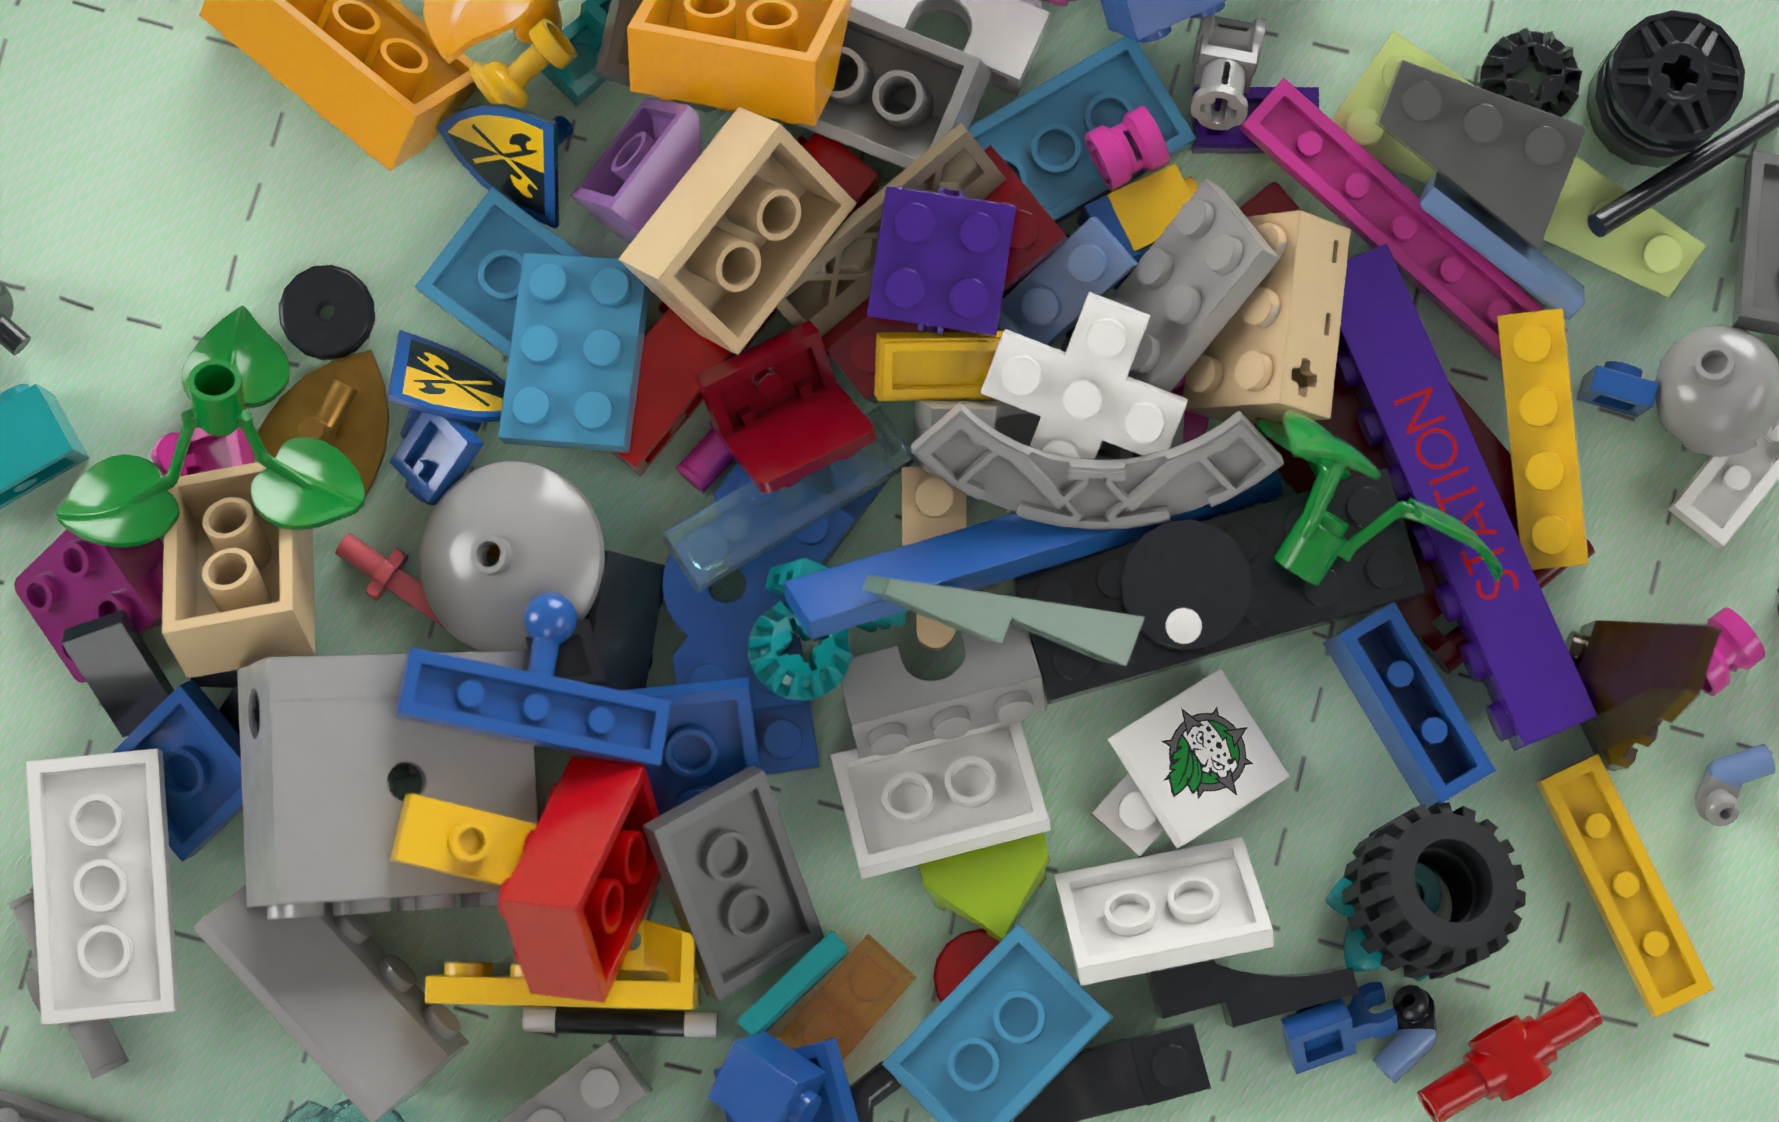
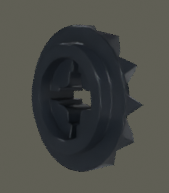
(1549, 55)

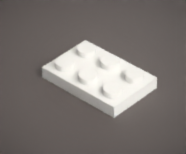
(940, 798)
(1163, 911)

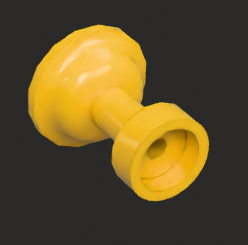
(508, 83)

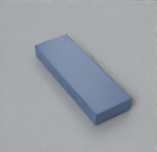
(1501, 246)

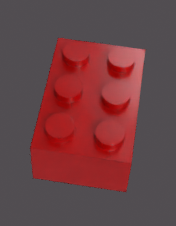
(583, 880)

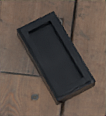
(118, 668)

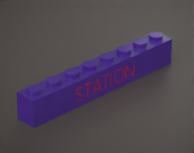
(1437, 462)

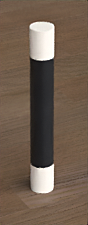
(620, 1022)

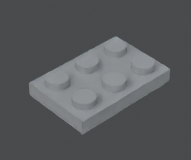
(1193, 283)

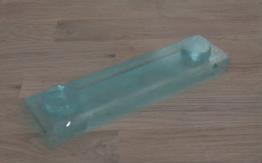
(754, 522)

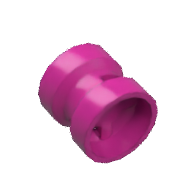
(1127, 148)
(1736, 649)

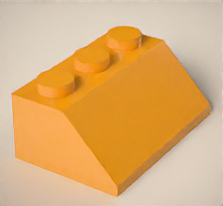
(740, 53)

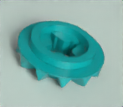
(788, 674)

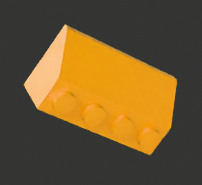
(355, 64)

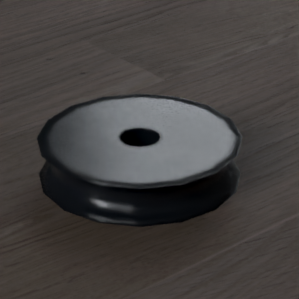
(309, 294)

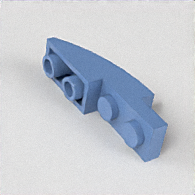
(1056, 291)

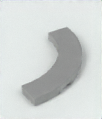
(1096, 491)

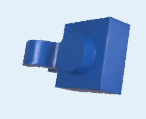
(1331, 1029)

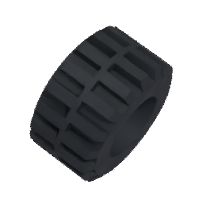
(1469, 863)

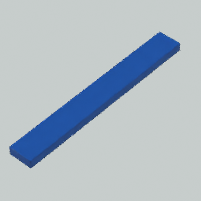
(970, 560)

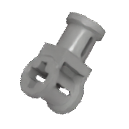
(1225, 64)

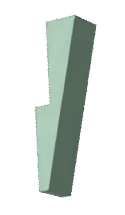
(986, 616)

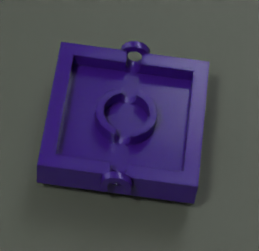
(941, 260)

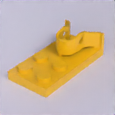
(651, 977)

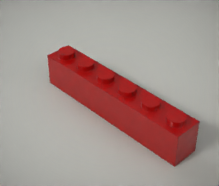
(677, 353)

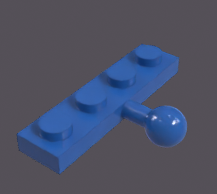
(533, 703)

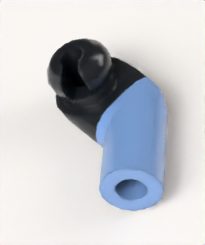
(1414, 1035)

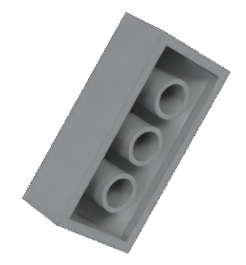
(898, 91)
(338, 999)

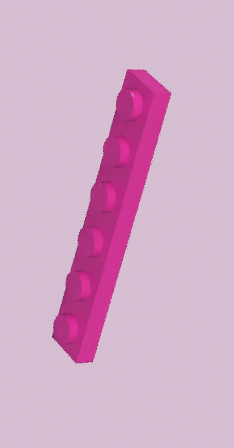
(1385, 212)

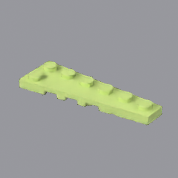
(1643, 250)

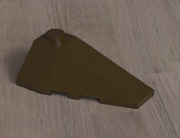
(1637, 680)

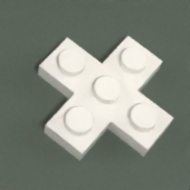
(1087, 388)

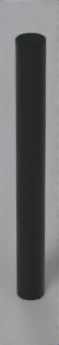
(1684, 170)

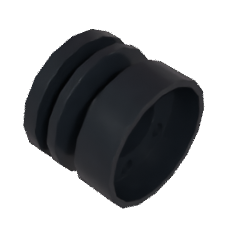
(1631, 95)

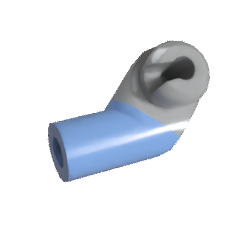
(1724, 779)

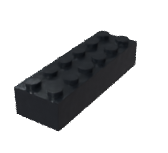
(1280, 600)

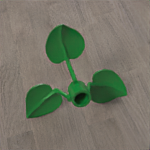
(229, 369)
(1318, 533)

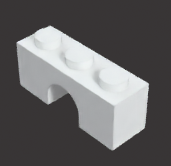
(1000, 31)

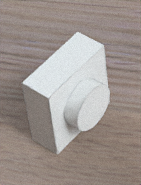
(1129, 816)

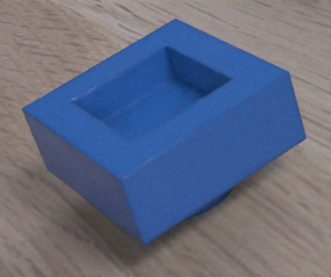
(1618, 388)

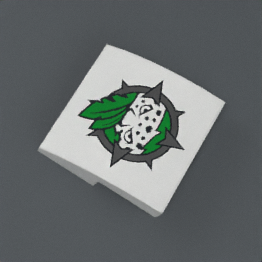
(1198, 758)

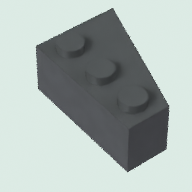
(1485, 145)

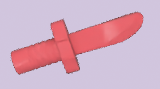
(385, 573)

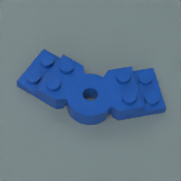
(720, 631)

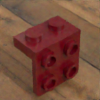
(783, 409)

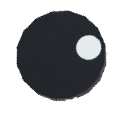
(1186, 584)

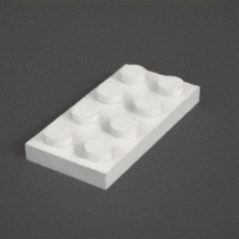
(102, 886)

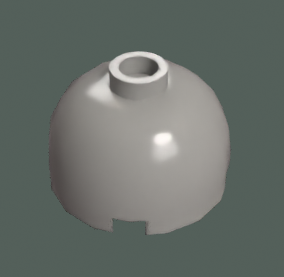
(1718, 390)

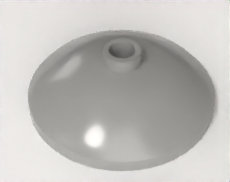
(545, 544)

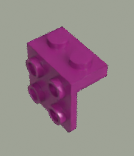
(86, 581)

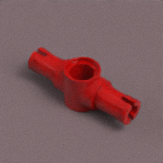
(1509, 1058)

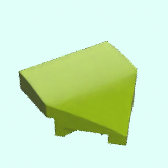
(989, 882)

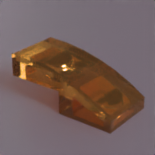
(850, 999)

